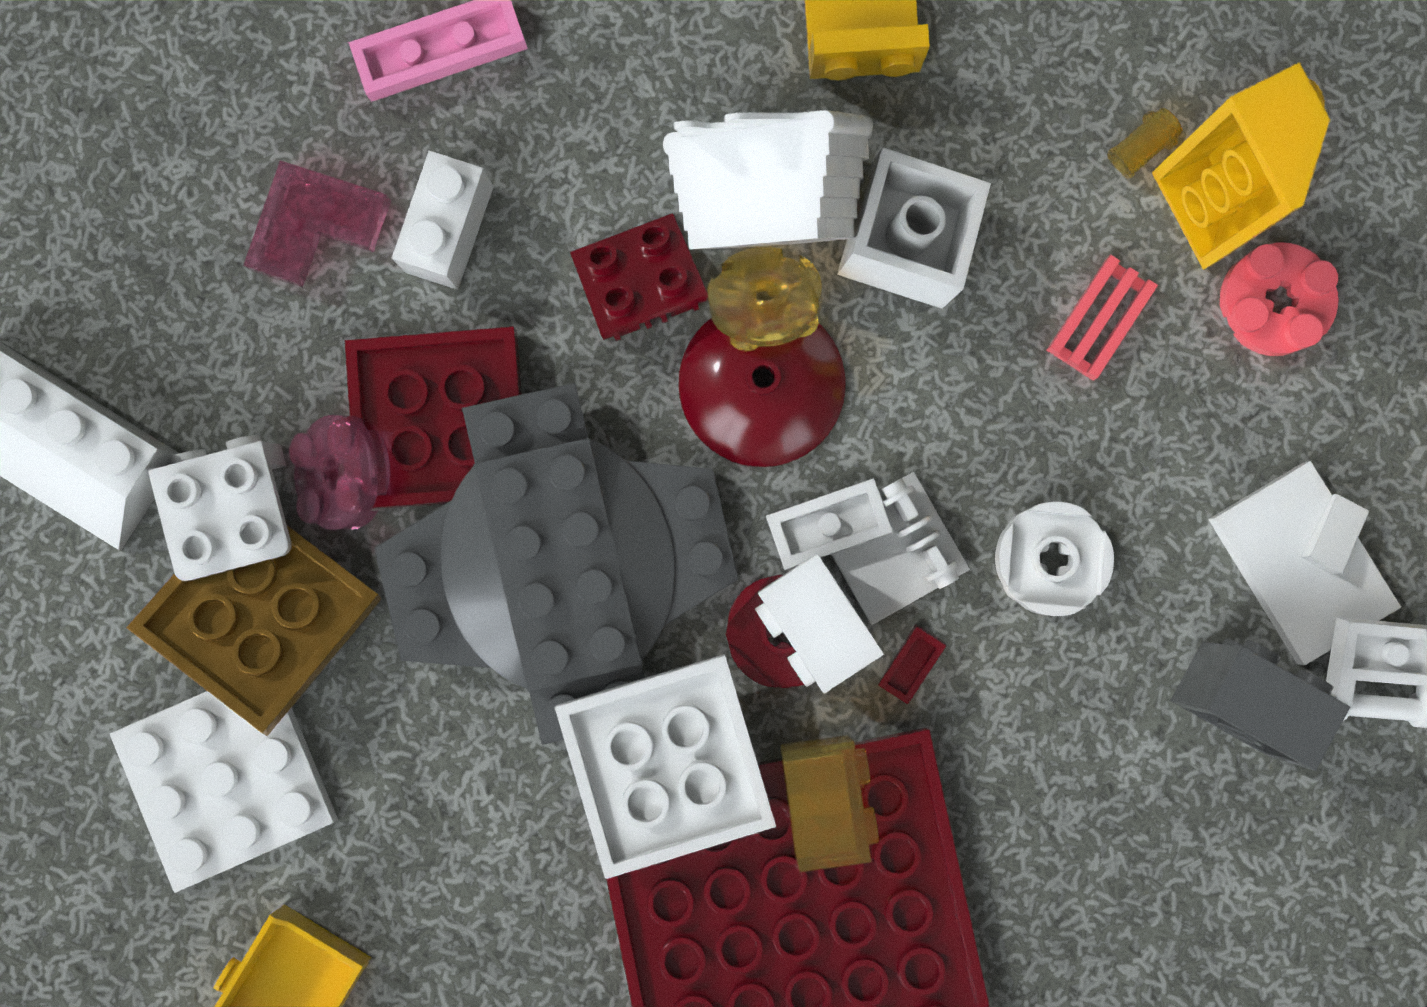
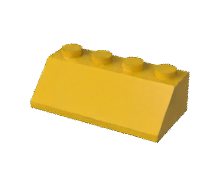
(1246, 164)

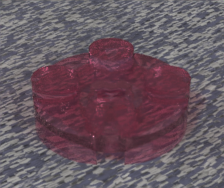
(333, 499)

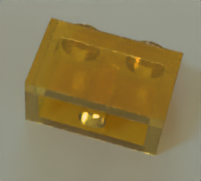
(827, 802)

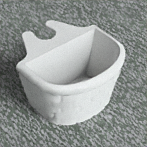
(769, 177)

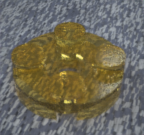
(767, 322)

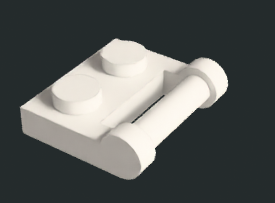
(1380, 654)

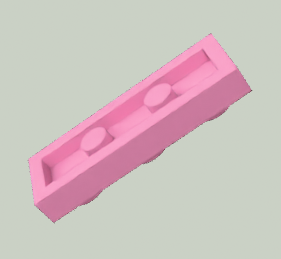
(436, 46)

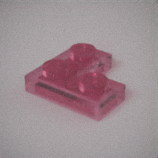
(304, 208)

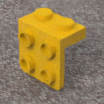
(864, 38)

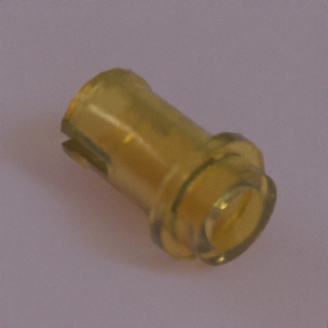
(1145, 142)

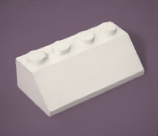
(74, 451)

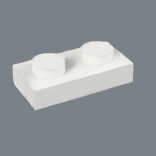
(829, 524)

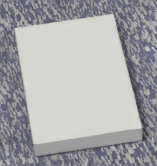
(1266, 542)

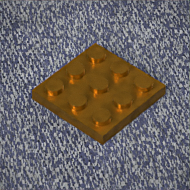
(258, 629)

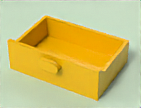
(292, 966)

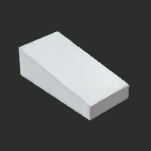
(1335, 535)

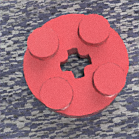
(1306, 281)

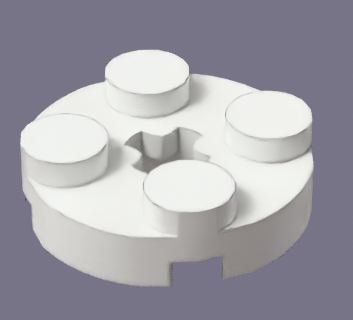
(1077, 536)

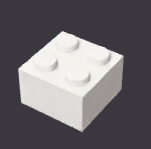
(914, 228)

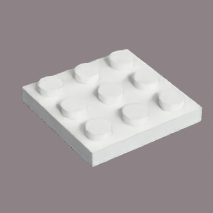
(665, 766)
(219, 786)

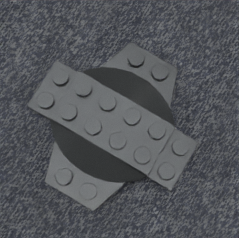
(554, 556)

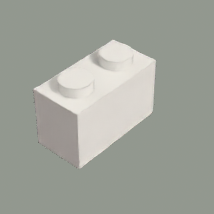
(443, 220)
(819, 625)

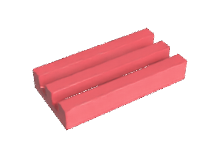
(1127, 279)

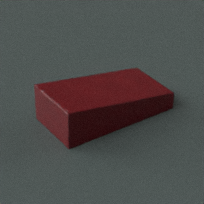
(912, 664)

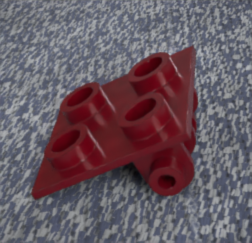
(639, 277)

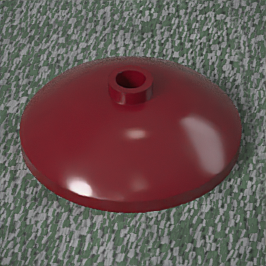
(758, 423)

